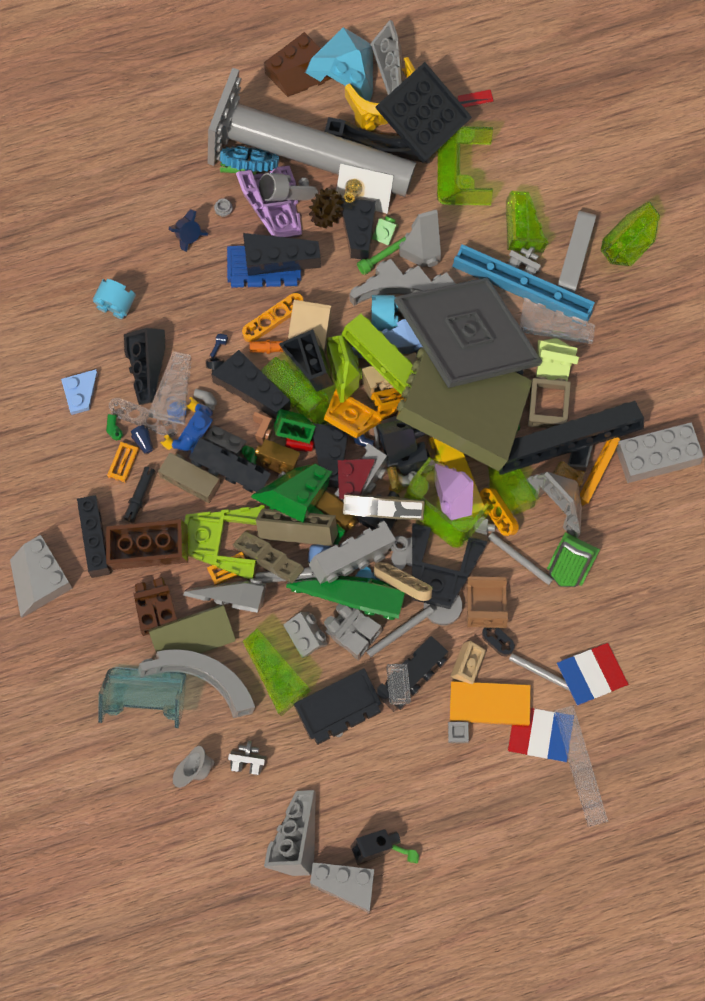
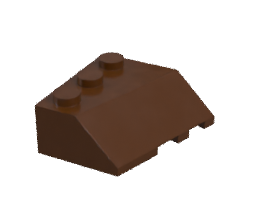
(289, 66)

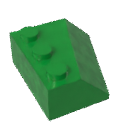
(296, 491)

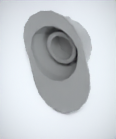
(193, 767)

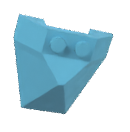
(346, 60)

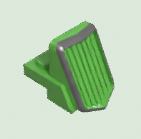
(572, 561)

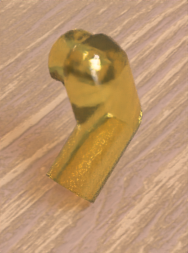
(395, 483)

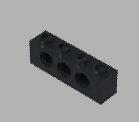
(93, 536)

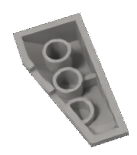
(423, 242)
(242, 594)

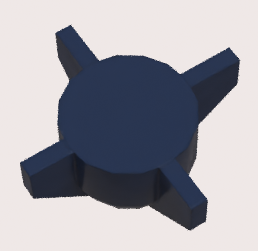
(187, 230)

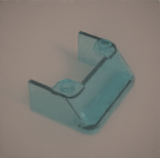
(126, 689)

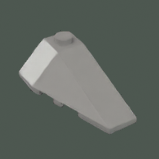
(388, 56)
(295, 842)

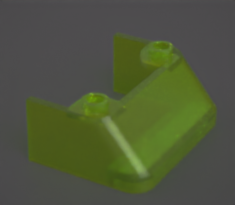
(457, 188)
(452, 532)

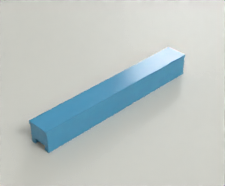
(522, 283)

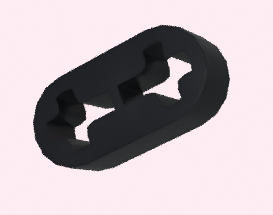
(501, 636)

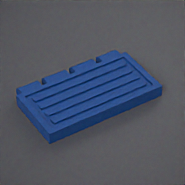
(238, 273)

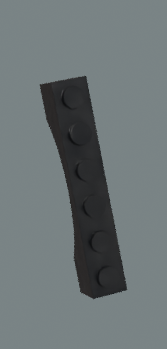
(386, 143)

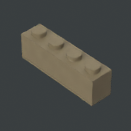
(316, 528)

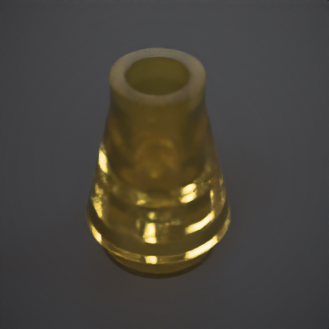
(352, 189)

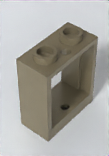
(544, 421)

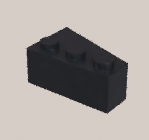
(309, 358)

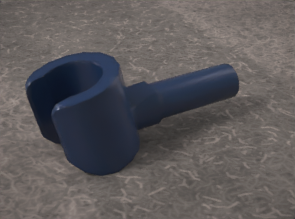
(220, 339)

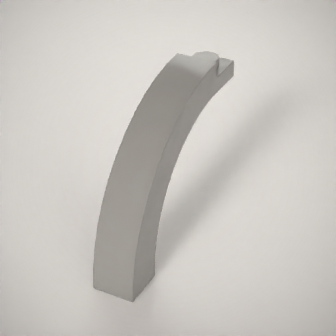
(206, 668)

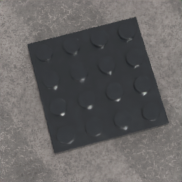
(423, 112)

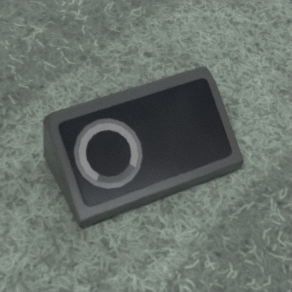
(580, 458)

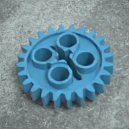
(238, 157)

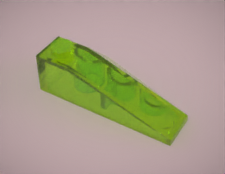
(513, 490)

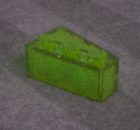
(523, 224)

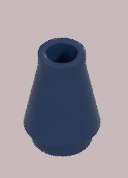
(142, 439)

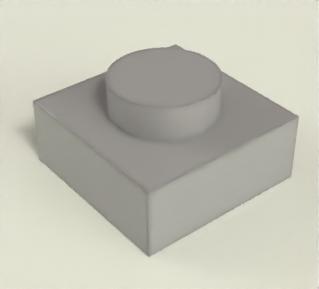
(458, 732)

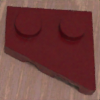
(353, 475)

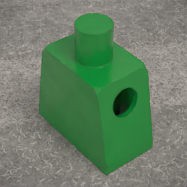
(290, 426)

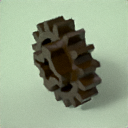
(326, 208)

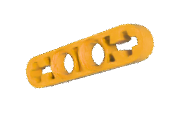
(271, 315)

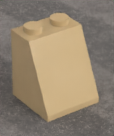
(310, 316)

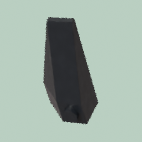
(146, 353)

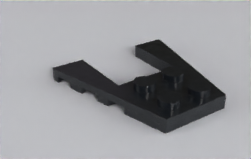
(445, 582)

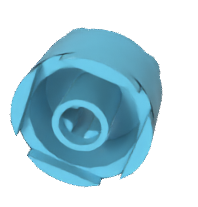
(114, 298)
(383, 312)

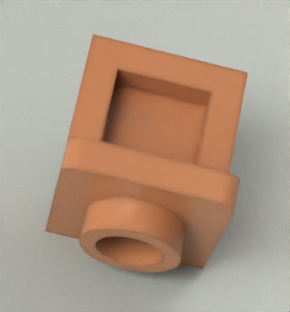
(264, 431)

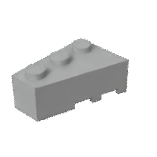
(345, 883)

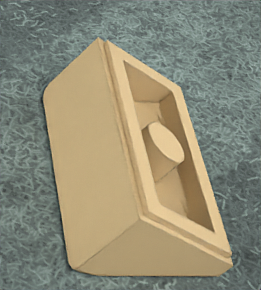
(468, 662)

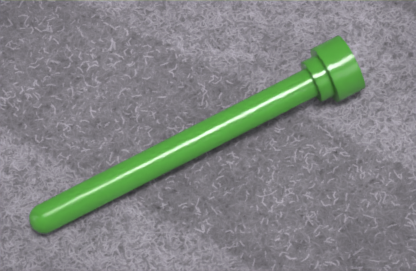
(366, 265)

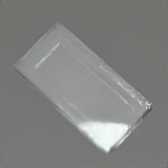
(398, 684)

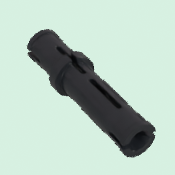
(136, 501)

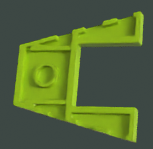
(205, 538)

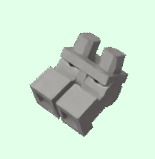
(352, 630)

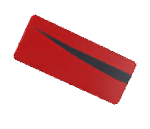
(476, 98)

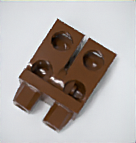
(153, 600)

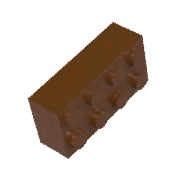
(147, 544)

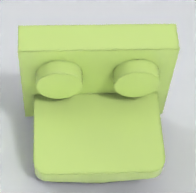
(556, 359)

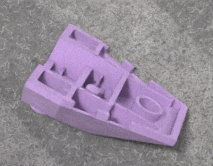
(277, 216)

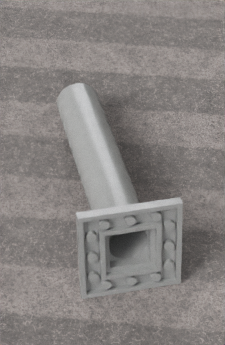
(297, 140)

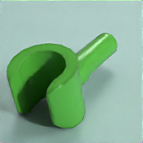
(412, 856)

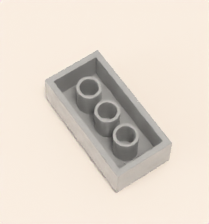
(659, 452)

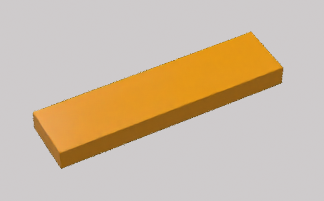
(598, 470)

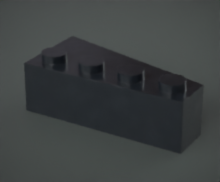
(279, 254)
(420, 669)

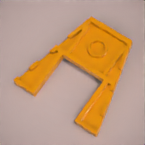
(354, 416)

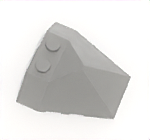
(564, 493)

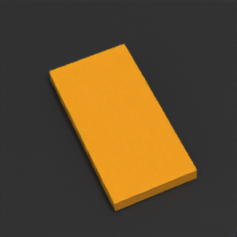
(490, 703)

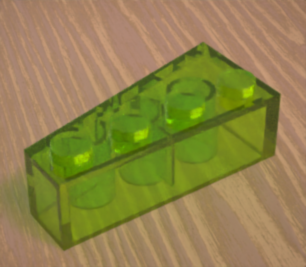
(299, 391)
(276, 674)

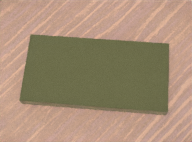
(194, 632)

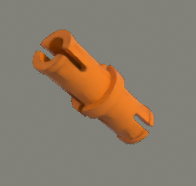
(265, 346)

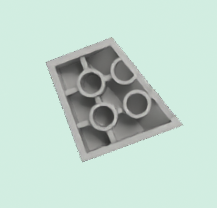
(36, 576)

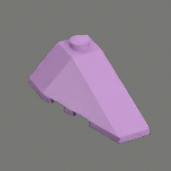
(454, 491)

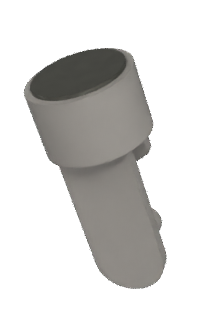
(276, 188)

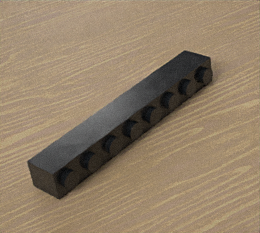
(574, 436)

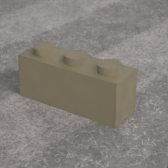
(189, 477)

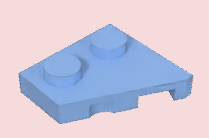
(79, 391)

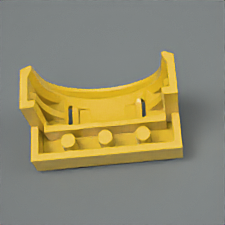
(366, 114)

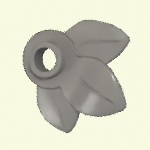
(402, 556)

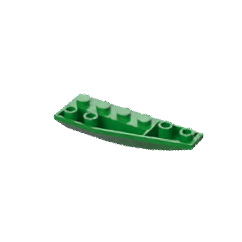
(355, 592)

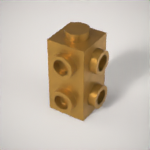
(276, 457)
(331, 505)

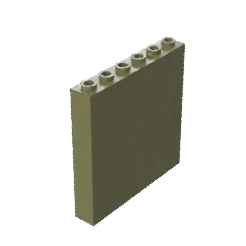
(470, 417)

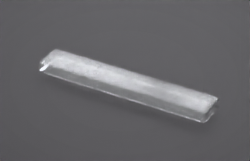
(580, 766)

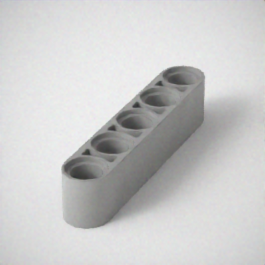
(577, 251)

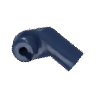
(363, 441)

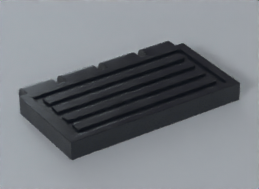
(338, 704)

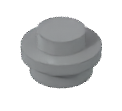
(223, 207)

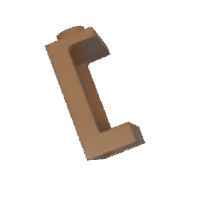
(487, 602)

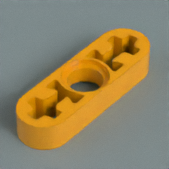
(506, 515)

